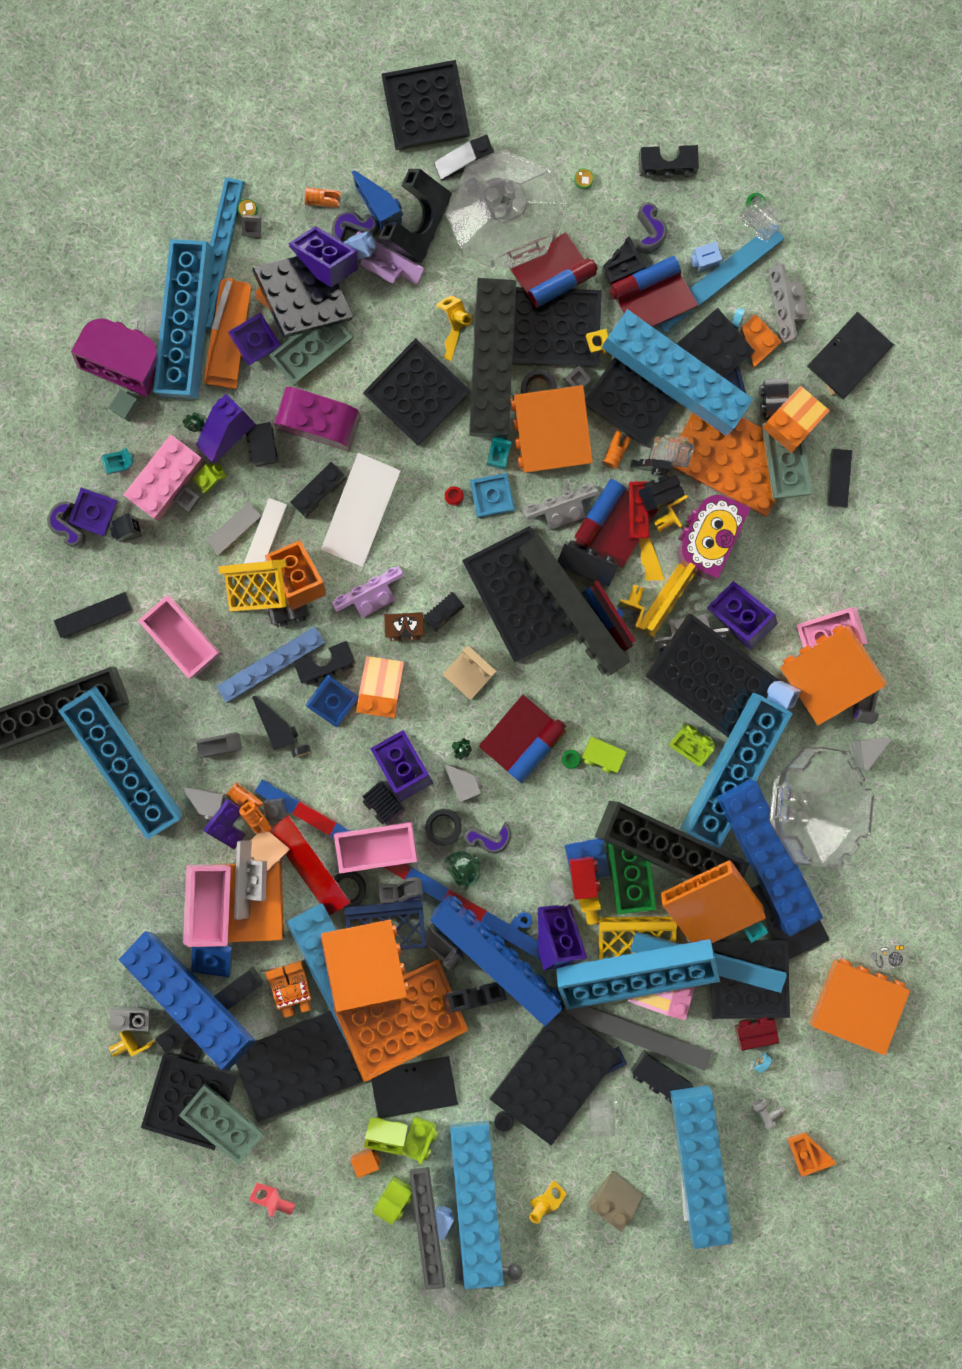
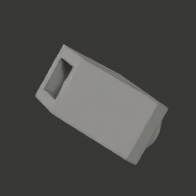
(129, 1018)

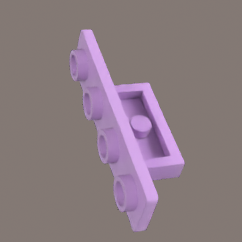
(391, 265)
(371, 595)

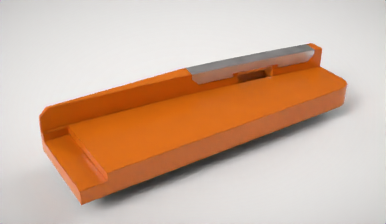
(223, 355)

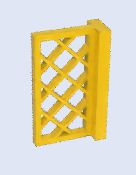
(240, 571)
(666, 599)
(633, 924)

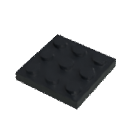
(717, 344)

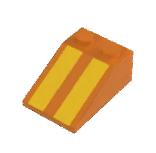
(795, 419)
(380, 687)

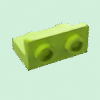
(692, 744)
(418, 1139)

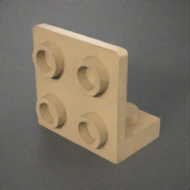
(469, 672)

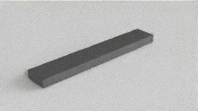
(427, 1228)

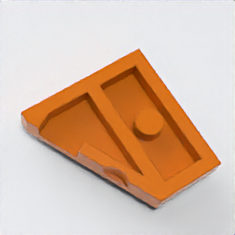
(759, 338)
(808, 1154)

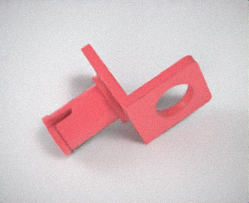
(272, 1200)

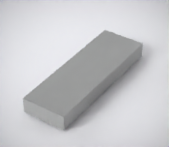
(234, 528)

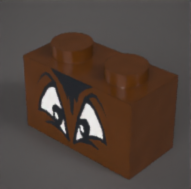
(404, 625)

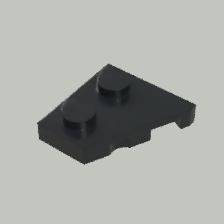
(623, 262)
(657, 466)

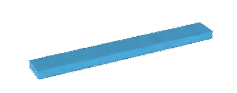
(222, 238)
(726, 273)
(727, 966)

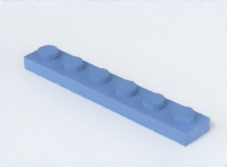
(270, 664)

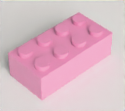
(164, 477)
(179, 637)
(375, 847)
(206, 905)

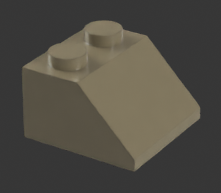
(615, 1201)

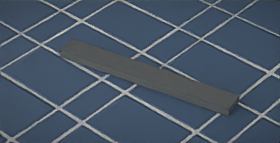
(641, 1036)

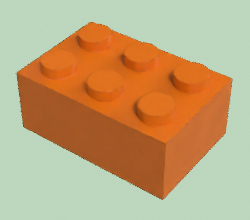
(300, 576)

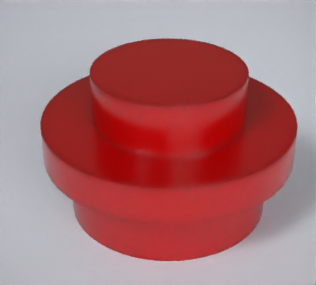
(454, 495)

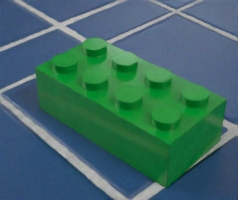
(631, 882)

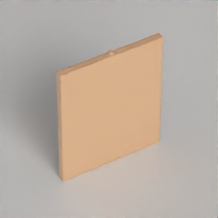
(267, 848)

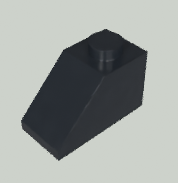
(125, 528)

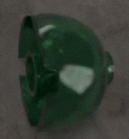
(463, 868)

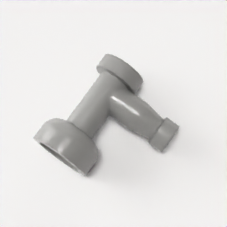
(769, 1118)

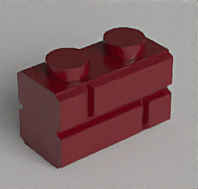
(756, 1033)

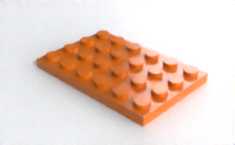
(730, 463)
(402, 1029)

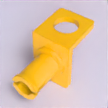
(455, 312)
(603, 336)
(670, 518)
(633, 604)
(589, 907)
(128, 1043)
(546, 1202)

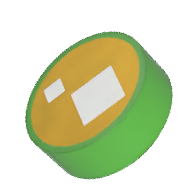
(583, 178)

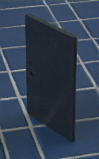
(848, 361)
(799, 942)
(420, 1088)

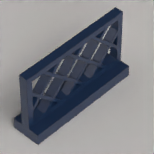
(389, 910)

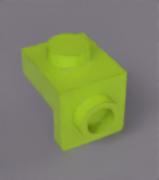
(209, 476)

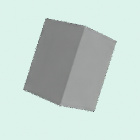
(867, 751)

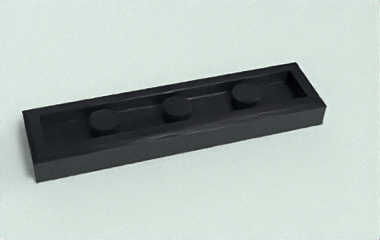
(93, 615)

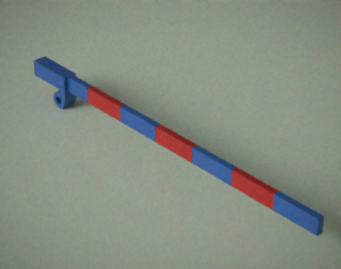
(508, 931)

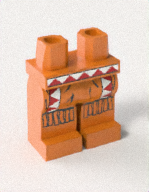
(291, 990)

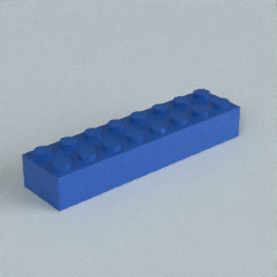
(768, 858)
(497, 959)
(187, 1000)

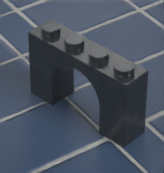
(433, 200)

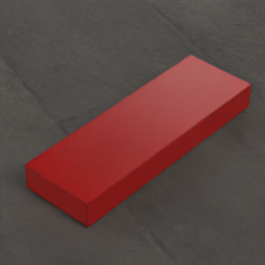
(638, 515)

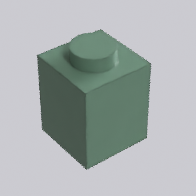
(125, 404)

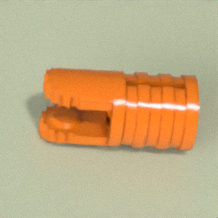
(322, 197)
(615, 452)
(241, 796)
(254, 817)

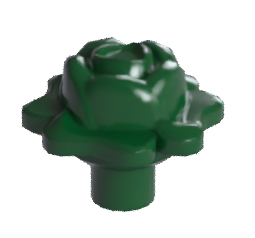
(194, 423)
(461, 748)

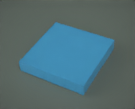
(492, 495)

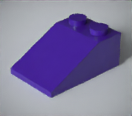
(325, 255)
(223, 428)
(743, 615)
(401, 766)
(559, 937)

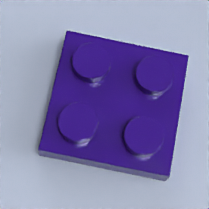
(254, 339)
(93, 512)

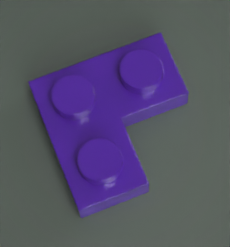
(222, 826)

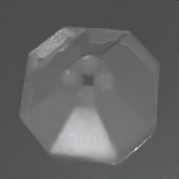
(502, 232)
(833, 809)

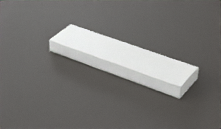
(266, 531)

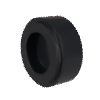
(300, 751)
(503, 1121)

